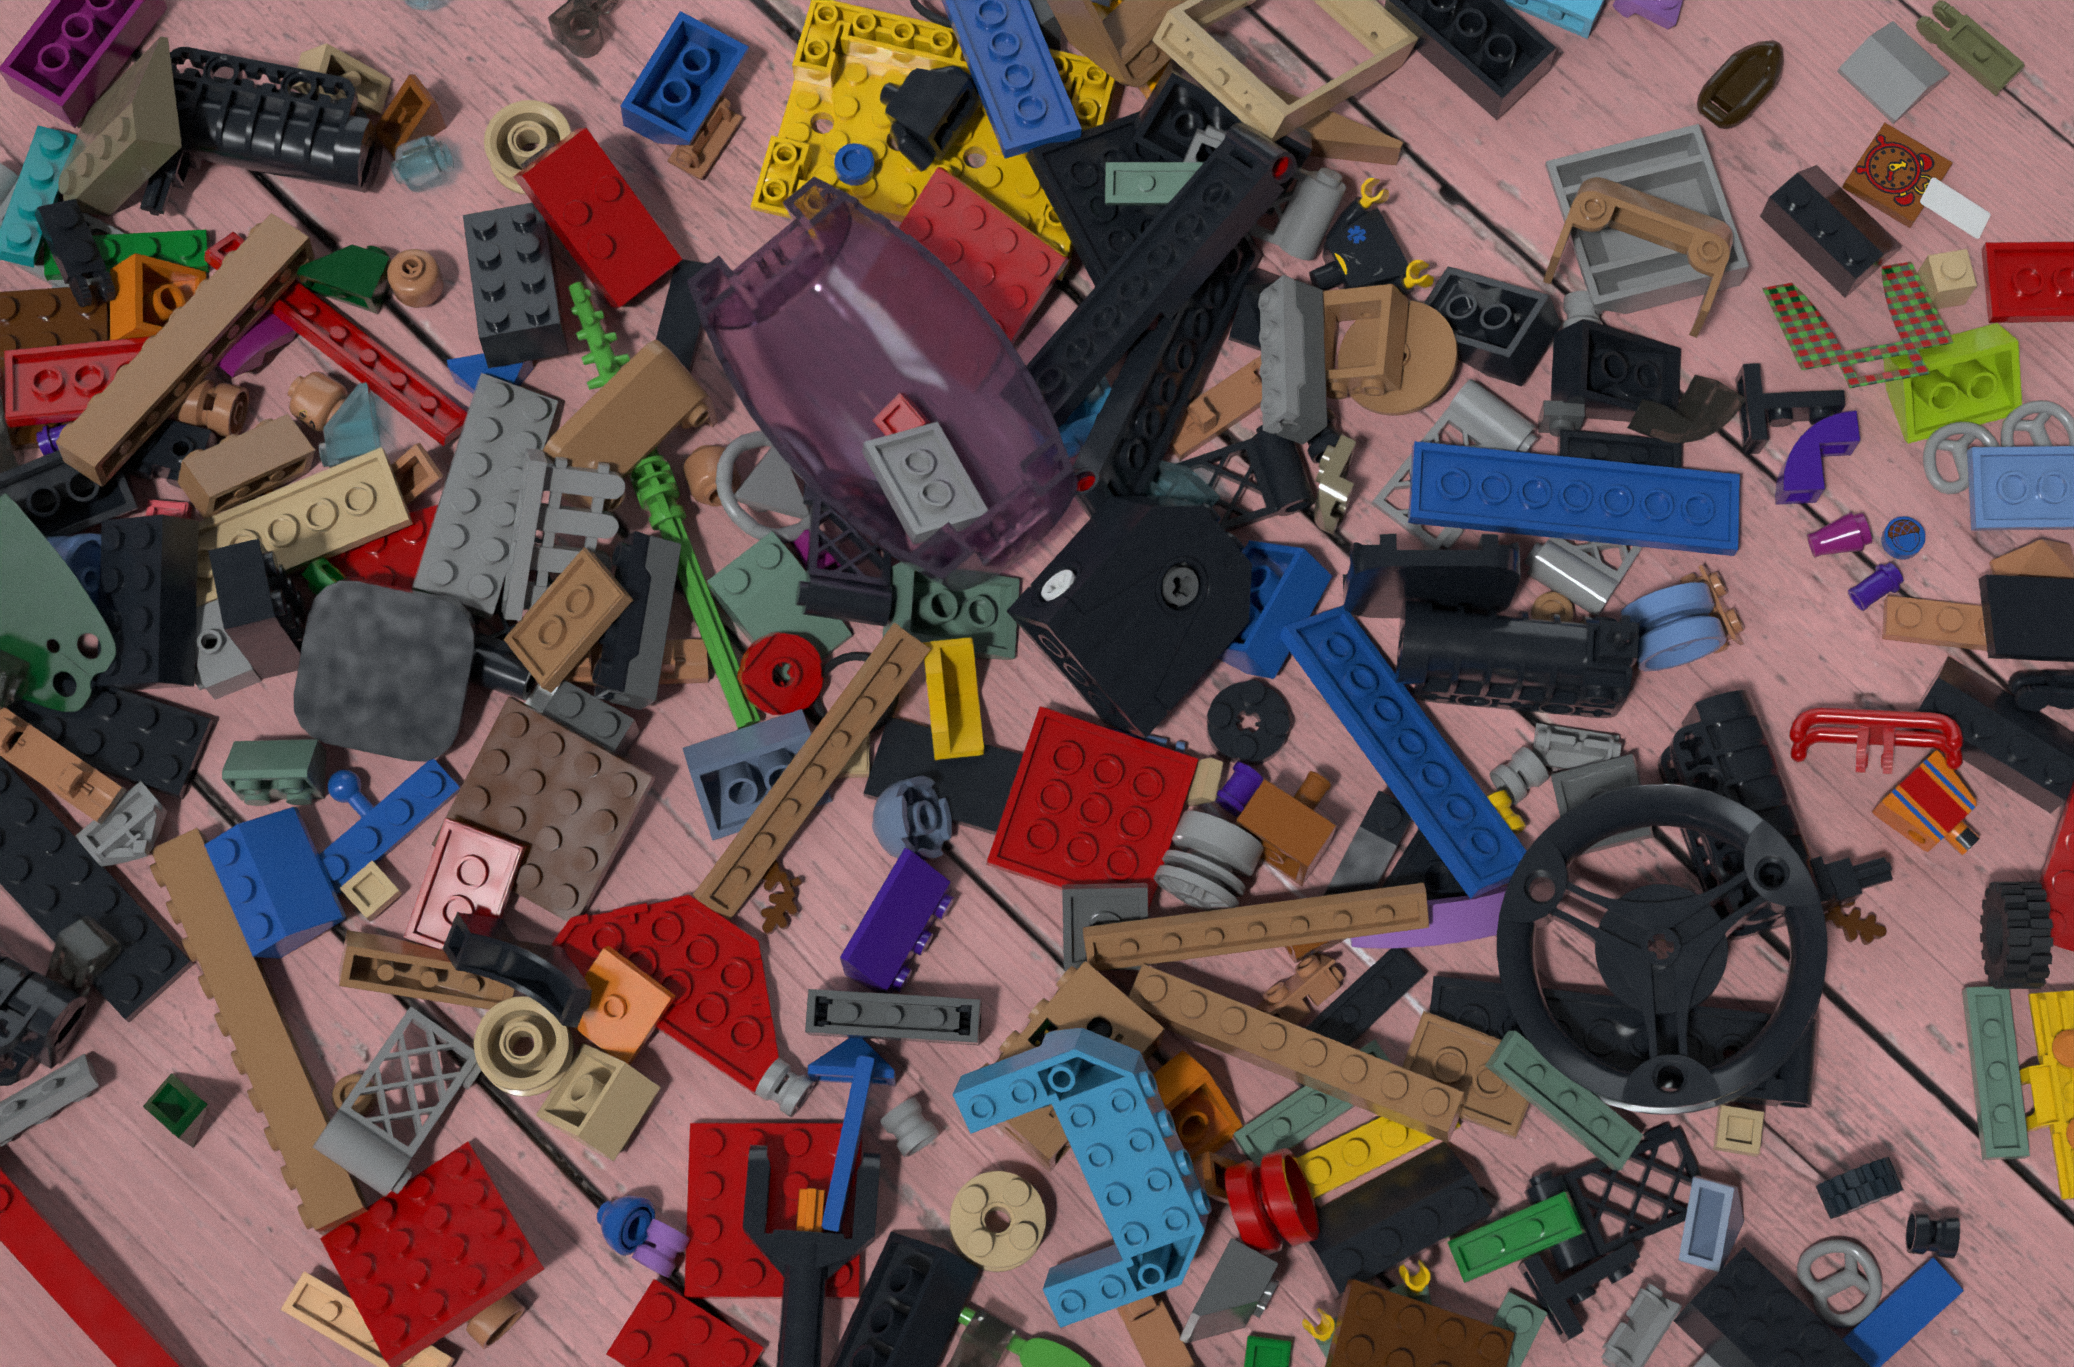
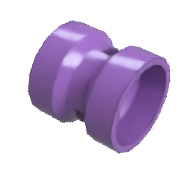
(661, 1248)

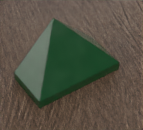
(177, 1109)

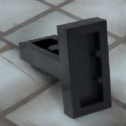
(1778, 408)
(1578, 1287)

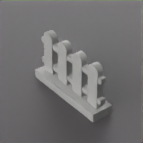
(552, 519)

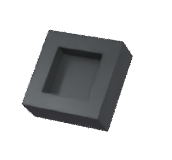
(1560, 415)

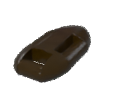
(1741, 83)

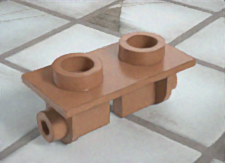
(708, 142)
(1729, 619)
(1310, 979)

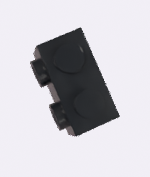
(166, 448)

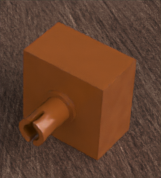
(1289, 827)

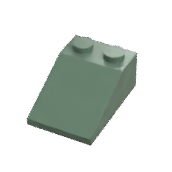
(761, 596)
(939, 613)

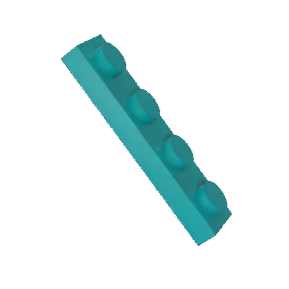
(35, 187)

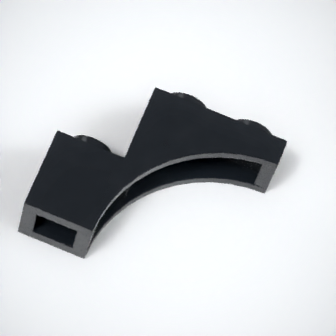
(537, 970)

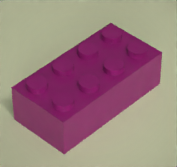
(77, 52)

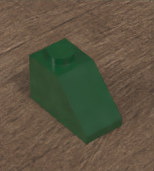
(350, 276)

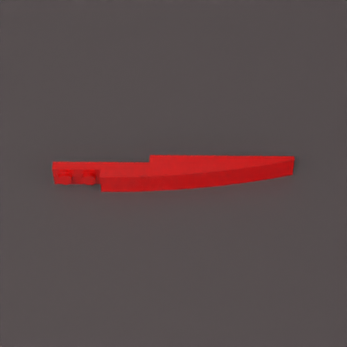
(76, 1284)

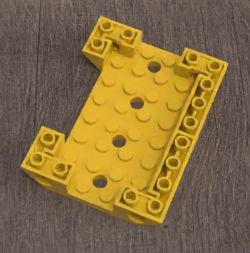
(839, 77)

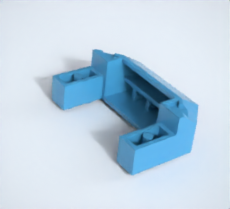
(1125, 1152)

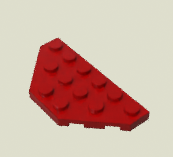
(709, 967)

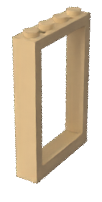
(1247, 96)

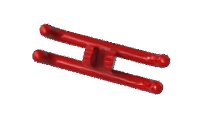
(1876, 728)

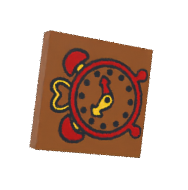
(1896, 174)

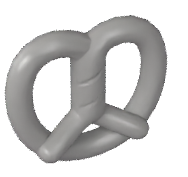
(2036, 427)
(1959, 449)
(1848, 1277)

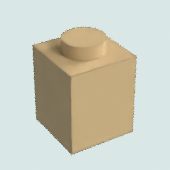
(1948, 278)

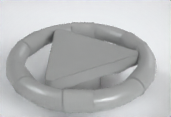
(766, 488)

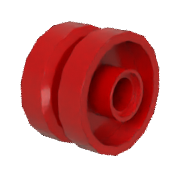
(1271, 1202)

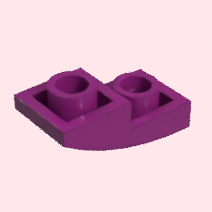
(262, 337)

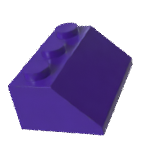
(897, 925)

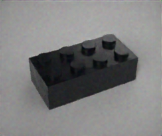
(1478, 47)
(1183, 105)
(514, 285)
(149, 601)
(259, 607)
(1757, 1322)

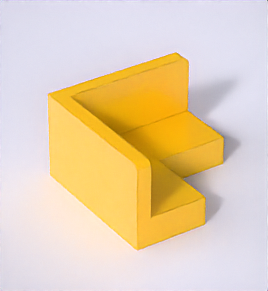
(953, 699)

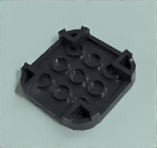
(1386, 576)
(385, 669)

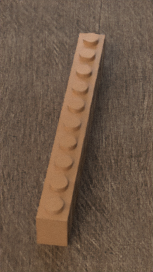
(259, 1032)

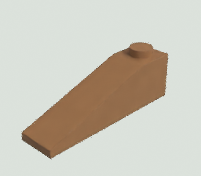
(1345, 139)
(413, 971)

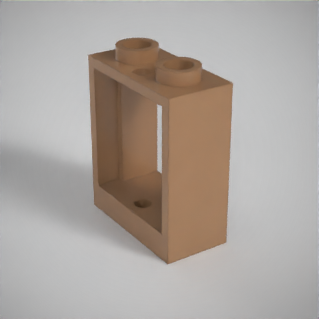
(1358, 304)

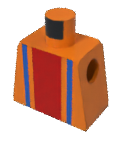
(1930, 807)

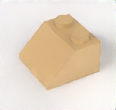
(599, 1101)

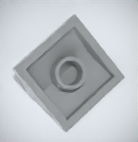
(1892, 71)

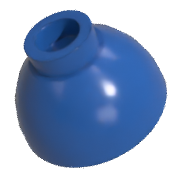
(625, 1222)

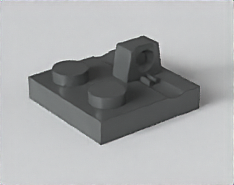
(1589, 781)
(1098, 905)

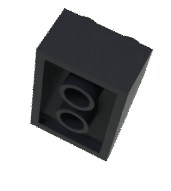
(1495, 323)
(1612, 371)

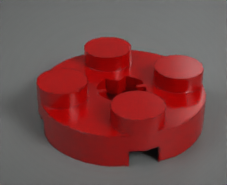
(804, 669)

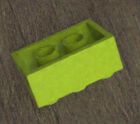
(1967, 382)

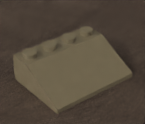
(124, 136)

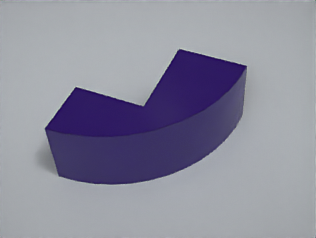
(1802, 472)

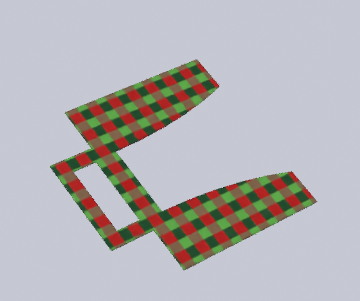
(1816, 345)

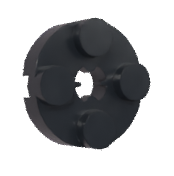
(1250, 700)

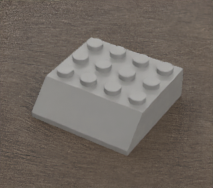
(1627, 271)

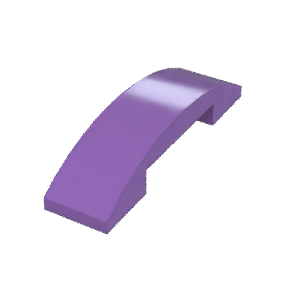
(1449, 922)

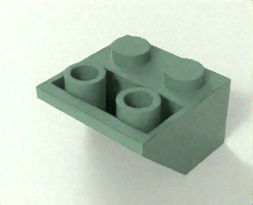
(276, 771)

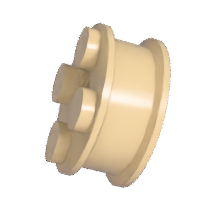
(514, 128)
(529, 1073)
(1002, 1193)

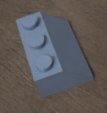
(741, 767)

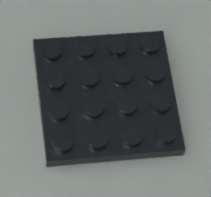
(1075, 186)

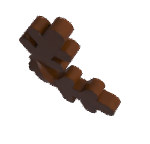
(783, 902)
(1852, 926)

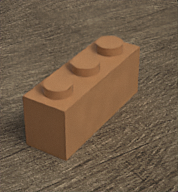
(245, 465)

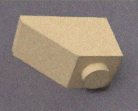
(369, 84)

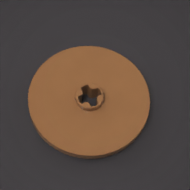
(1428, 365)

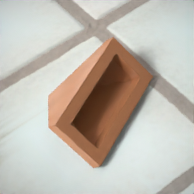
(415, 473)
(2037, 559)

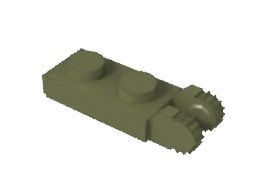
(1971, 47)

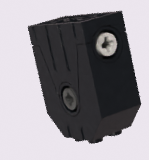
(1139, 606)

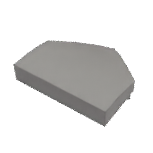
(128, 829)

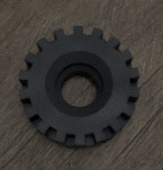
(2016, 935)

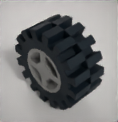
(1859, 1187)

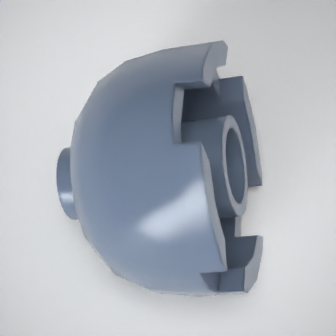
(912, 818)

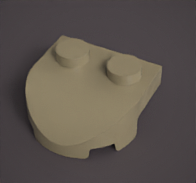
(1334, 489)

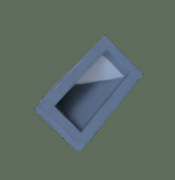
(1711, 1223)

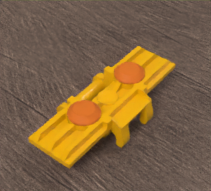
(2054, 1079)

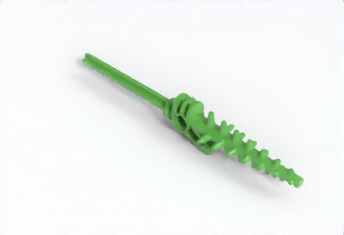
(658, 494)

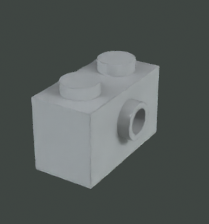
(219, 662)

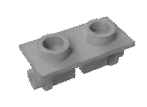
(1573, 747)
(1649, 1320)

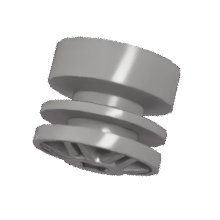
(1210, 859)

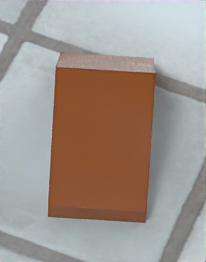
(409, 116)

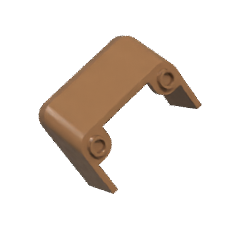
(1122, 40)
(1613, 205)
(631, 417)

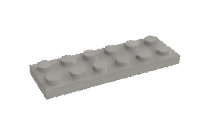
(479, 500)

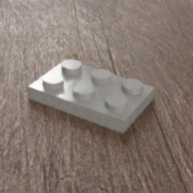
(924, 481)

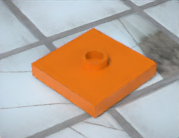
(622, 1006)

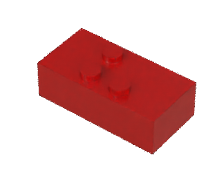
(598, 217)

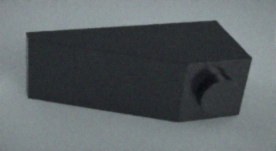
(1371, 846)

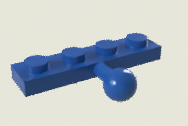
(385, 824)

